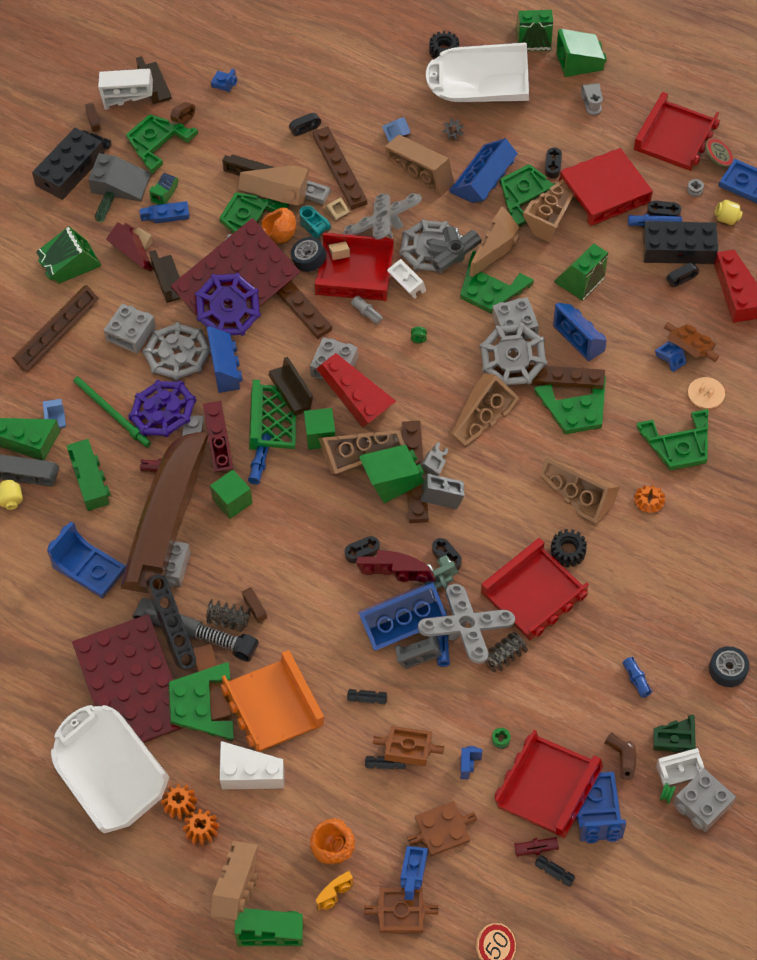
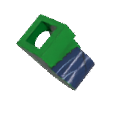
(163, 189)

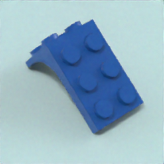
(741, 180)
(83, 562)
(601, 813)

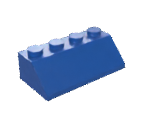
(484, 171)
(400, 615)

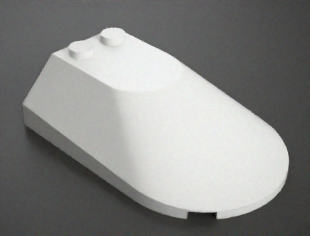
(481, 73)
(107, 767)

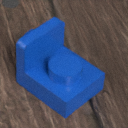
(224, 80)
(672, 354)
(468, 756)

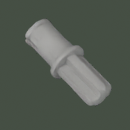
(366, 310)

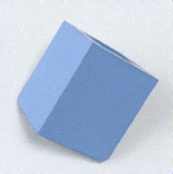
(396, 128)
(55, 410)

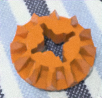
(642, 501)

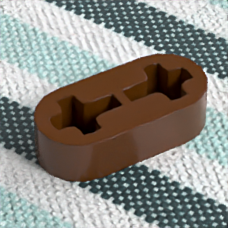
(182, 112)
(92, 116)
(255, 605)

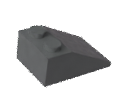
(118, 177)

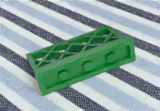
(256, 419)

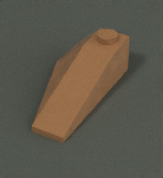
(278, 183)
(548, 210)
(497, 242)
(485, 405)
(585, 492)

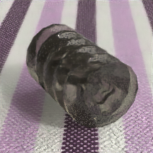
(227, 616)
(505, 650)

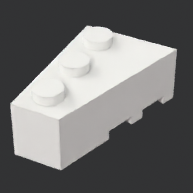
(124, 85)
(249, 769)

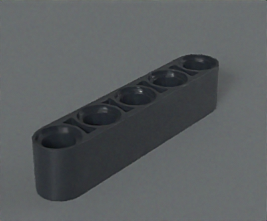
(178, 629)

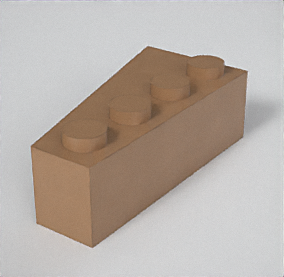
(421, 163)
(344, 451)
(236, 881)

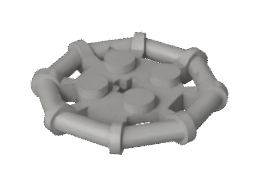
(421, 243)
(176, 342)
(522, 360)

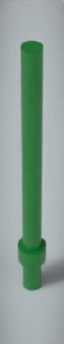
(134, 431)

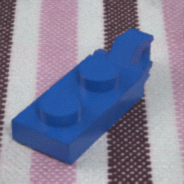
(165, 212)
(413, 870)

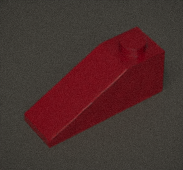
(130, 244)

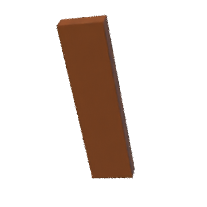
(218, 703)

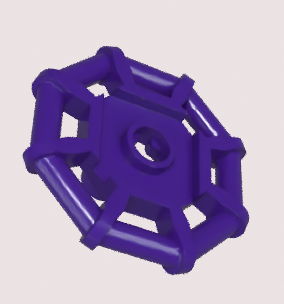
(238, 304)
(170, 418)

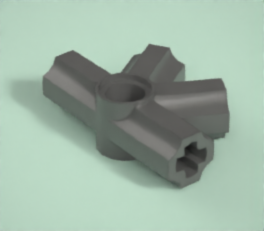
(453, 248)

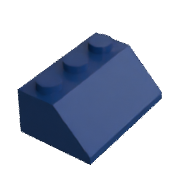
(578, 331)
(224, 361)

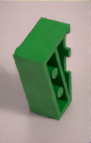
(29, 436)
(88, 475)
(269, 928)

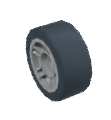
(308, 254)
(729, 656)

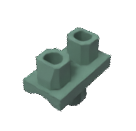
(444, 573)

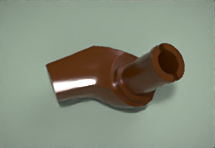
(627, 755)

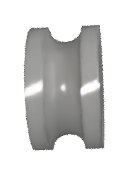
(695, 183)

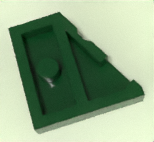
(675, 736)

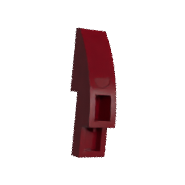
(218, 436)
(401, 565)

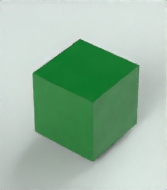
(318, 424)
(231, 494)

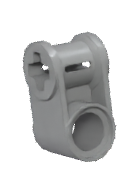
(592, 98)

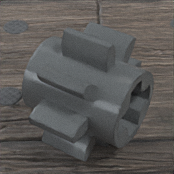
(457, 131)

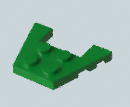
(152, 134)
(521, 188)
(244, 207)
(487, 291)
(574, 413)
(679, 448)
(191, 702)

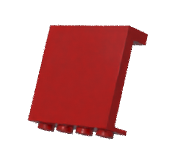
(675, 133)
(607, 186)
(361, 273)
(534, 589)
(548, 784)

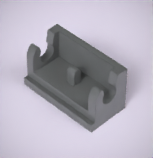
(442, 491)
(418, 652)

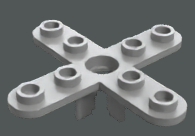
(384, 216)
(463, 614)

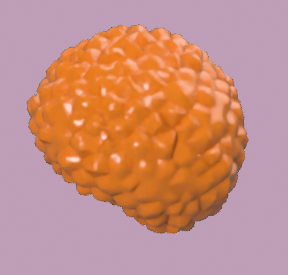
(279, 225)
(332, 841)

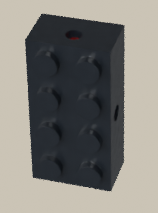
(68, 163)
(680, 242)

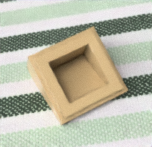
(337, 209)
(145, 238)
(339, 250)

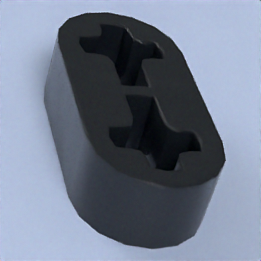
(304, 124)
(551, 162)
(663, 208)
(682, 274)
(362, 549)
(449, 551)

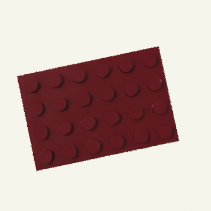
(244, 252)
(130, 675)

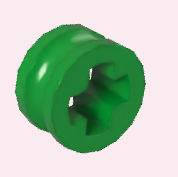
(418, 334)
(496, 733)
(667, 793)

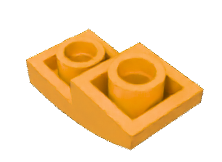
(328, 896)

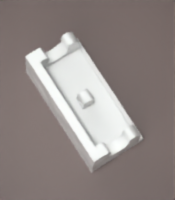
(407, 278)
(679, 767)

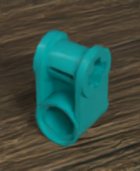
(313, 221)

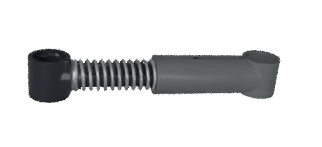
(242, 646)

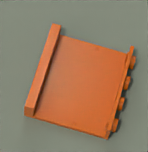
(273, 703)

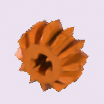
(187, 801)
(196, 833)

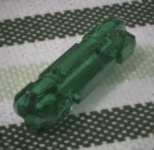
(104, 206)

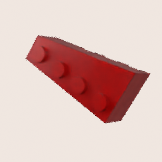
(737, 286)
(354, 389)

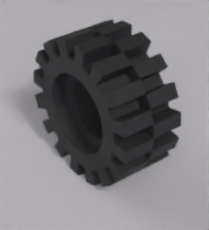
(442, 39)
(571, 538)

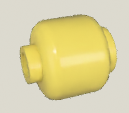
(728, 212)
(10, 494)

